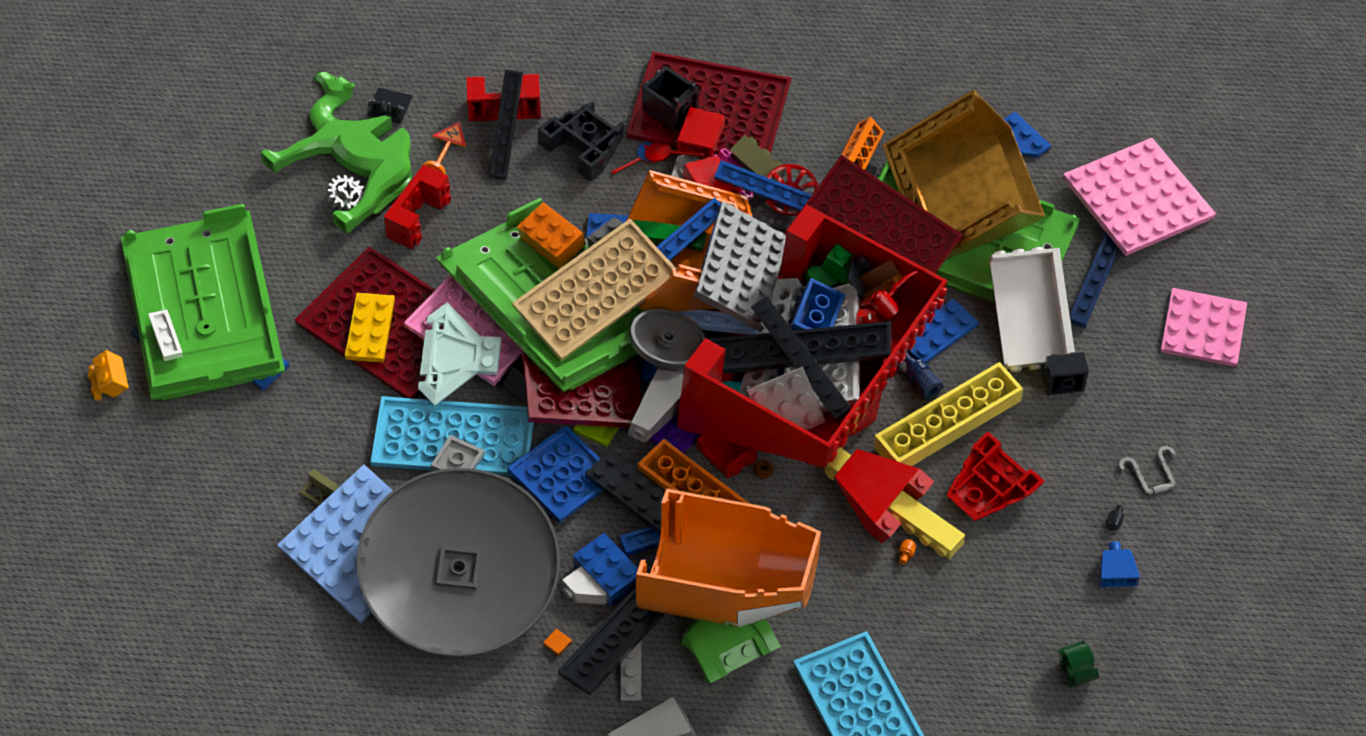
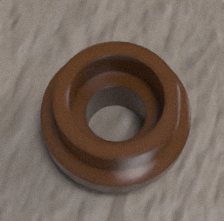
(763, 474)

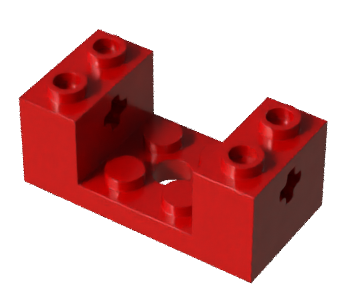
(485, 106)
(400, 220)

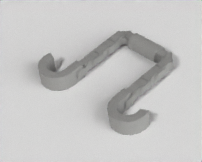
(1157, 489)

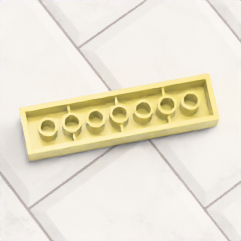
(949, 416)

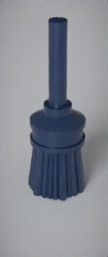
(923, 378)

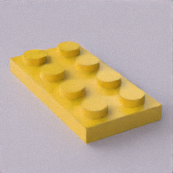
(370, 327)

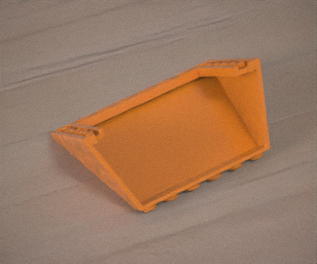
(675, 202)

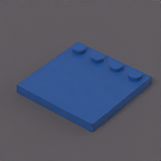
(556, 474)

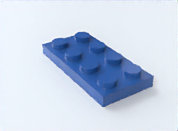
(947, 327)

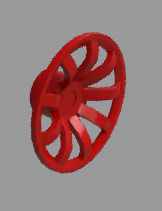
(788, 167)

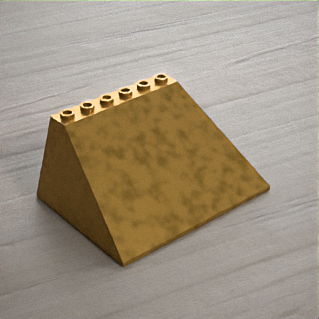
(966, 172)

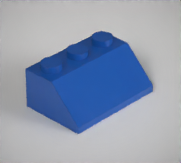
(816, 306)

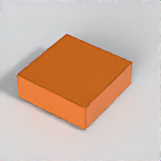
(557, 642)

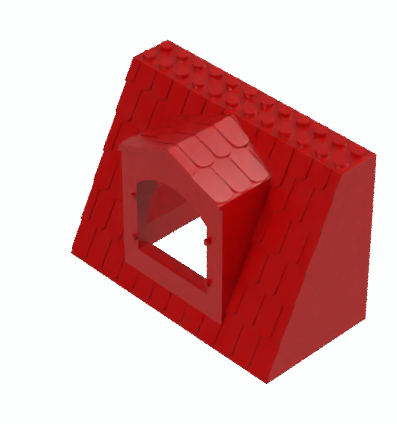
(727, 415)

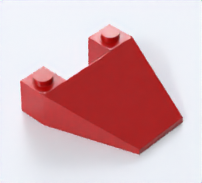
(872, 486)

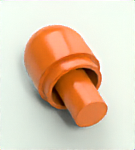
(906, 551)

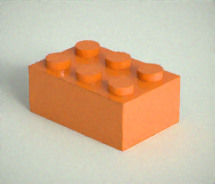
(551, 235)

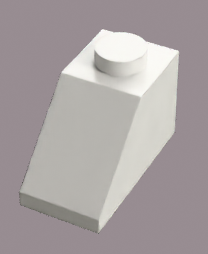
(583, 588)

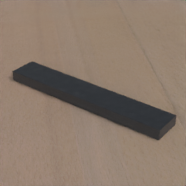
(506, 124)

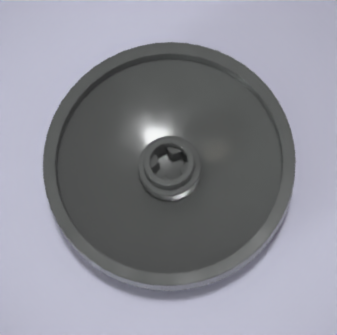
(665, 338)

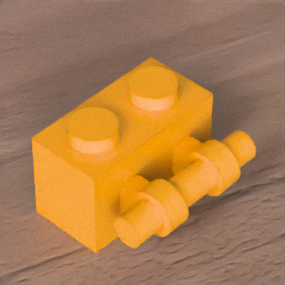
(107, 375)

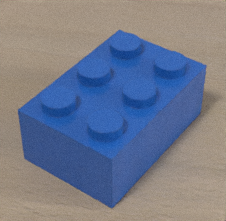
(607, 567)

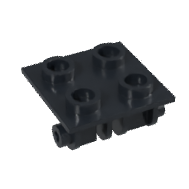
(389, 104)
(859, 266)

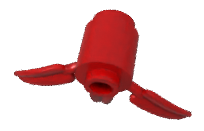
(882, 299)

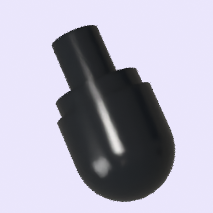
(1115, 518)

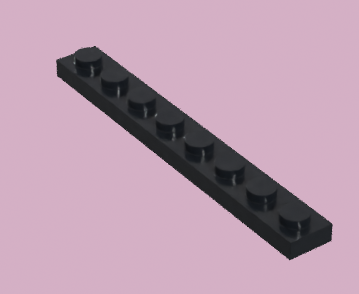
(801, 357)

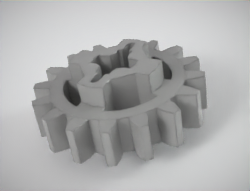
(345, 193)

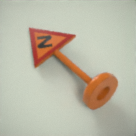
(451, 134)

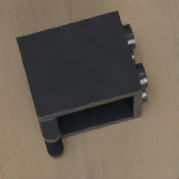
(679, 96)

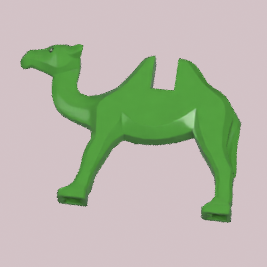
(356, 148)

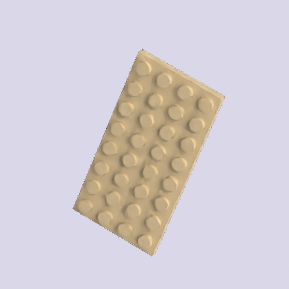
(594, 289)

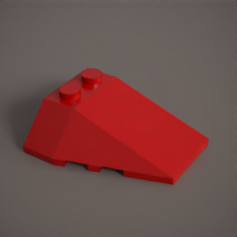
(991, 480)

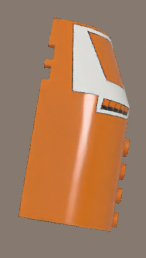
(727, 562)

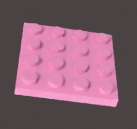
(1204, 327)

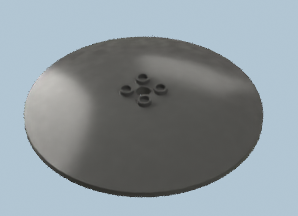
(450, 521)

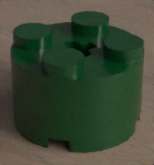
(1079, 663)

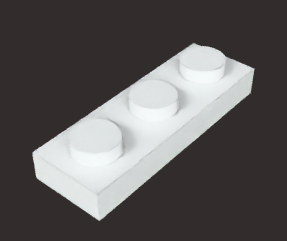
(165, 335)

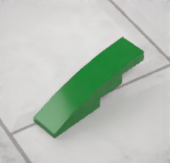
(658, 232)

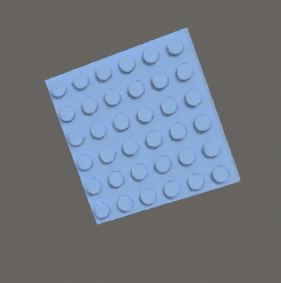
(330, 536)

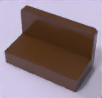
(880, 278)

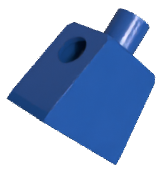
(1118, 567)

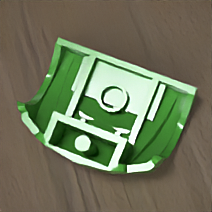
(726, 647)

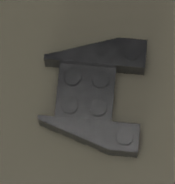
(588, 133)

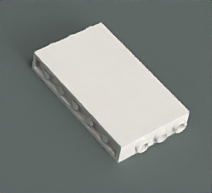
(1031, 306)

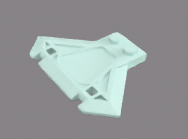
(454, 354)

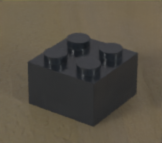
(1065, 373)

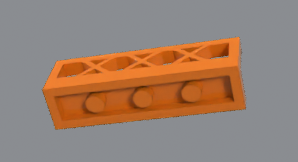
(858, 142)

